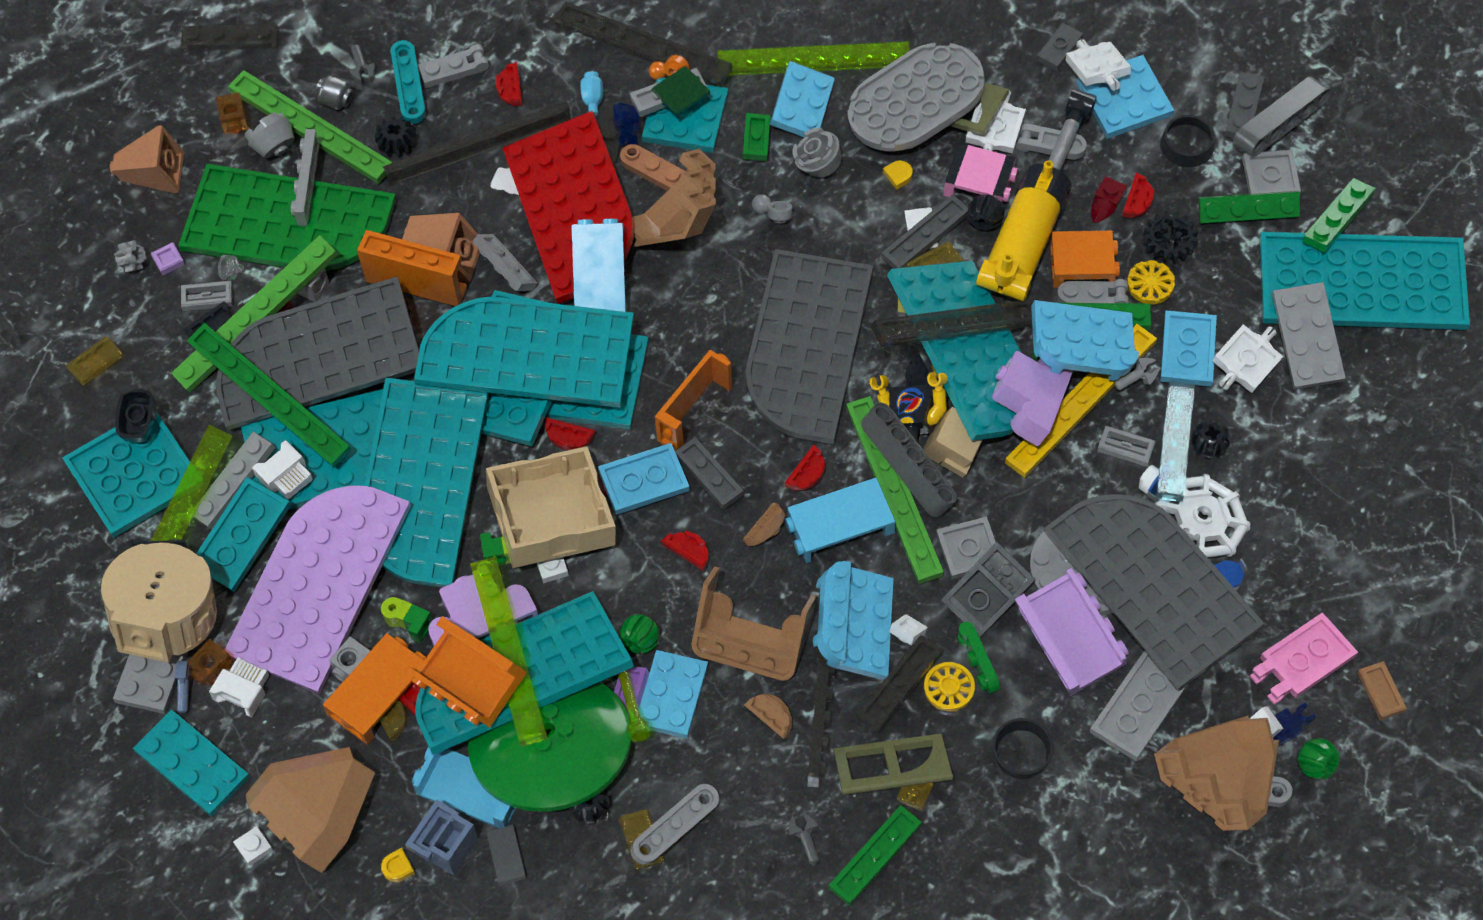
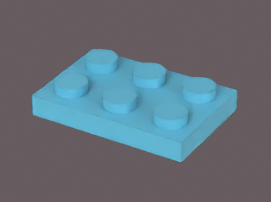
(801, 99)
(1188, 348)
(643, 478)
(672, 693)

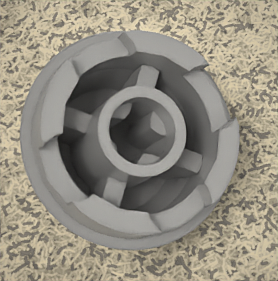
(271, 136)
(817, 153)

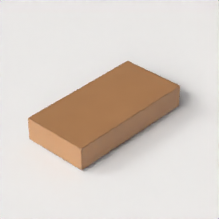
(1382, 691)

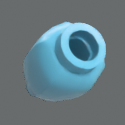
(592, 91)

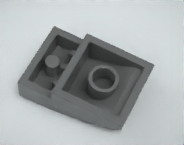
(988, 588)

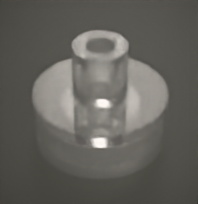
(229, 267)

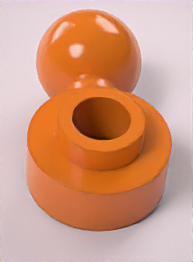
(661, 70)

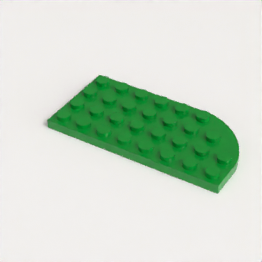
(252, 218)

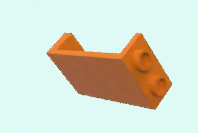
(711, 368)
(373, 687)

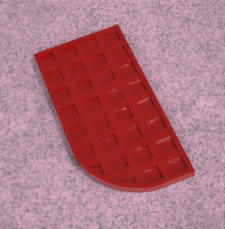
(566, 179)

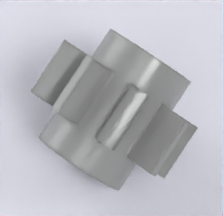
(130, 256)

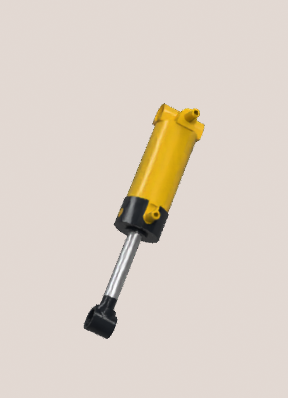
(1034, 211)

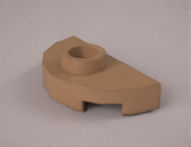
(766, 526)
(772, 712)

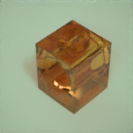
(231, 105)
(209, 653)

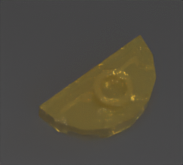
(394, 720)

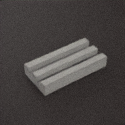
(206, 299)
(1124, 449)

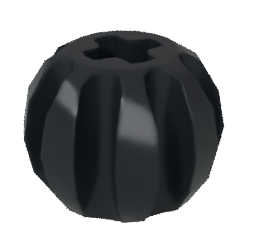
(985, 212)
(1210, 439)
(595, 810)

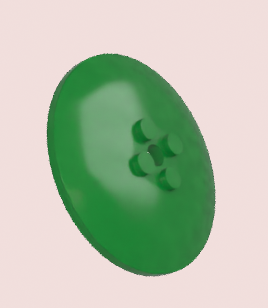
(567, 766)

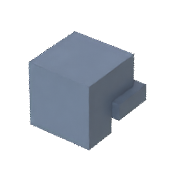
(443, 837)

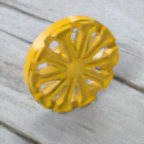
(1151, 282)
(949, 686)

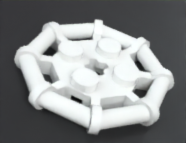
(1218, 515)

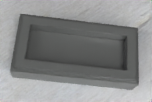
(506, 855)

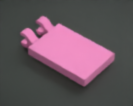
(1304, 658)

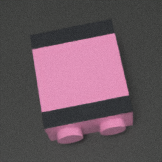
(981, 172)

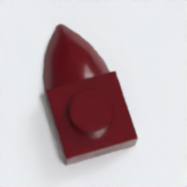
(1107, 199)

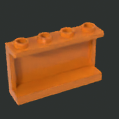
(419, 268)
(468, 675)

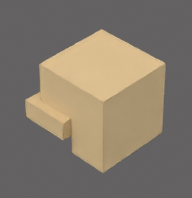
(952, 444)

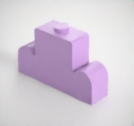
(1032, 394)
(465, 609)

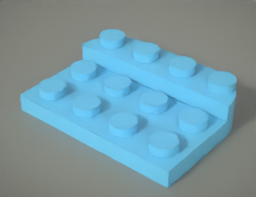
(1083, 338)
(855, 620)

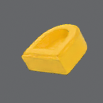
(898, 173)
(396, 866)

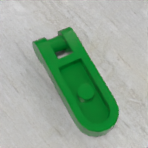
(978, 658)

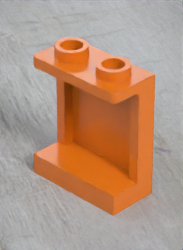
(1083, 256)

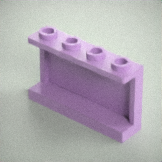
(1072, 632)

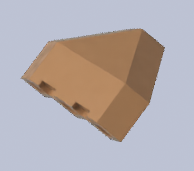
(684, 207)
(1223, 770)
(312, 802)

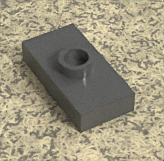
(1063, 41)

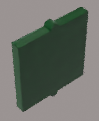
(680, 90)

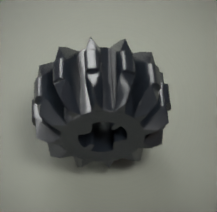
(395, 136)

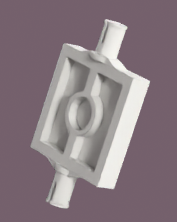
(1098, 64)
(1003, 131)
(1247, 358)

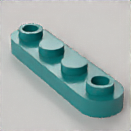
(408, 81)

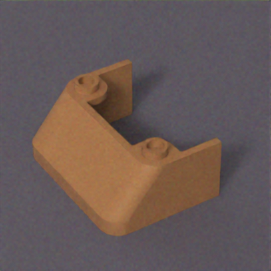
(746, 643)

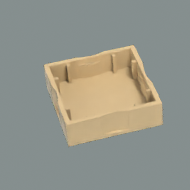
(550, 507)

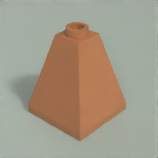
(151, 161)

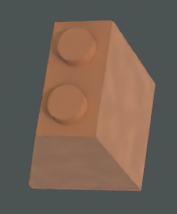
(447, 233)

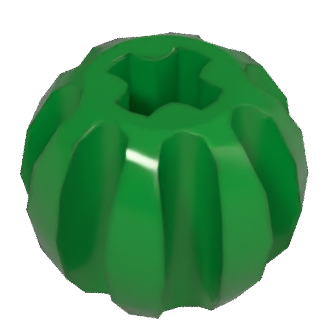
(639, 634)
(1318, 759)

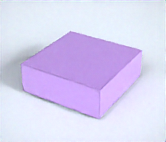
(167, 258)

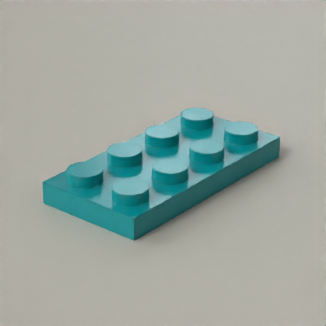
(242, 532)
(191, 763)

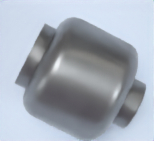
(334, 92)

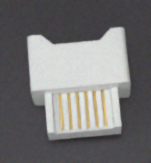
(284, 471)
(241, 686)

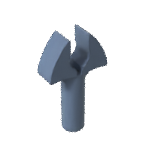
(182, 674)

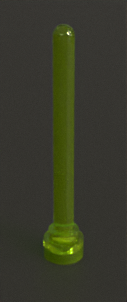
(638, 727)

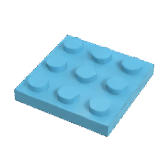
(1133, 105)

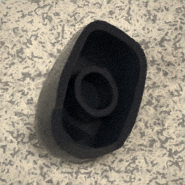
(135, 415)

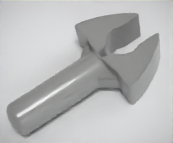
(1138, 373)

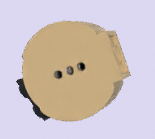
(158, 599)

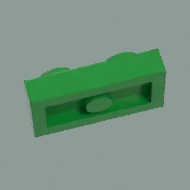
(756, 137)

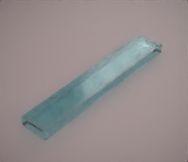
(1175, 441)

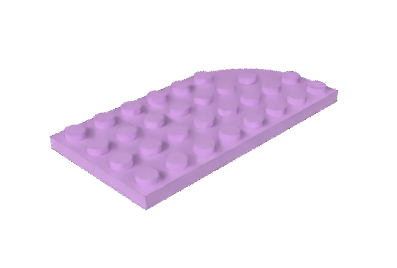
(317, 583)

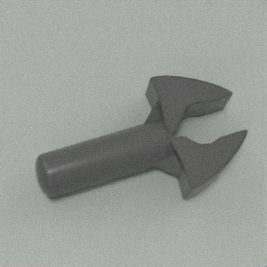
(361, 66)
(805, 836)

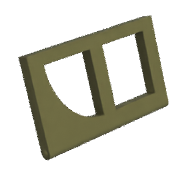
(991, 101)
(934, 769)

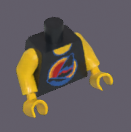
(916, 406)

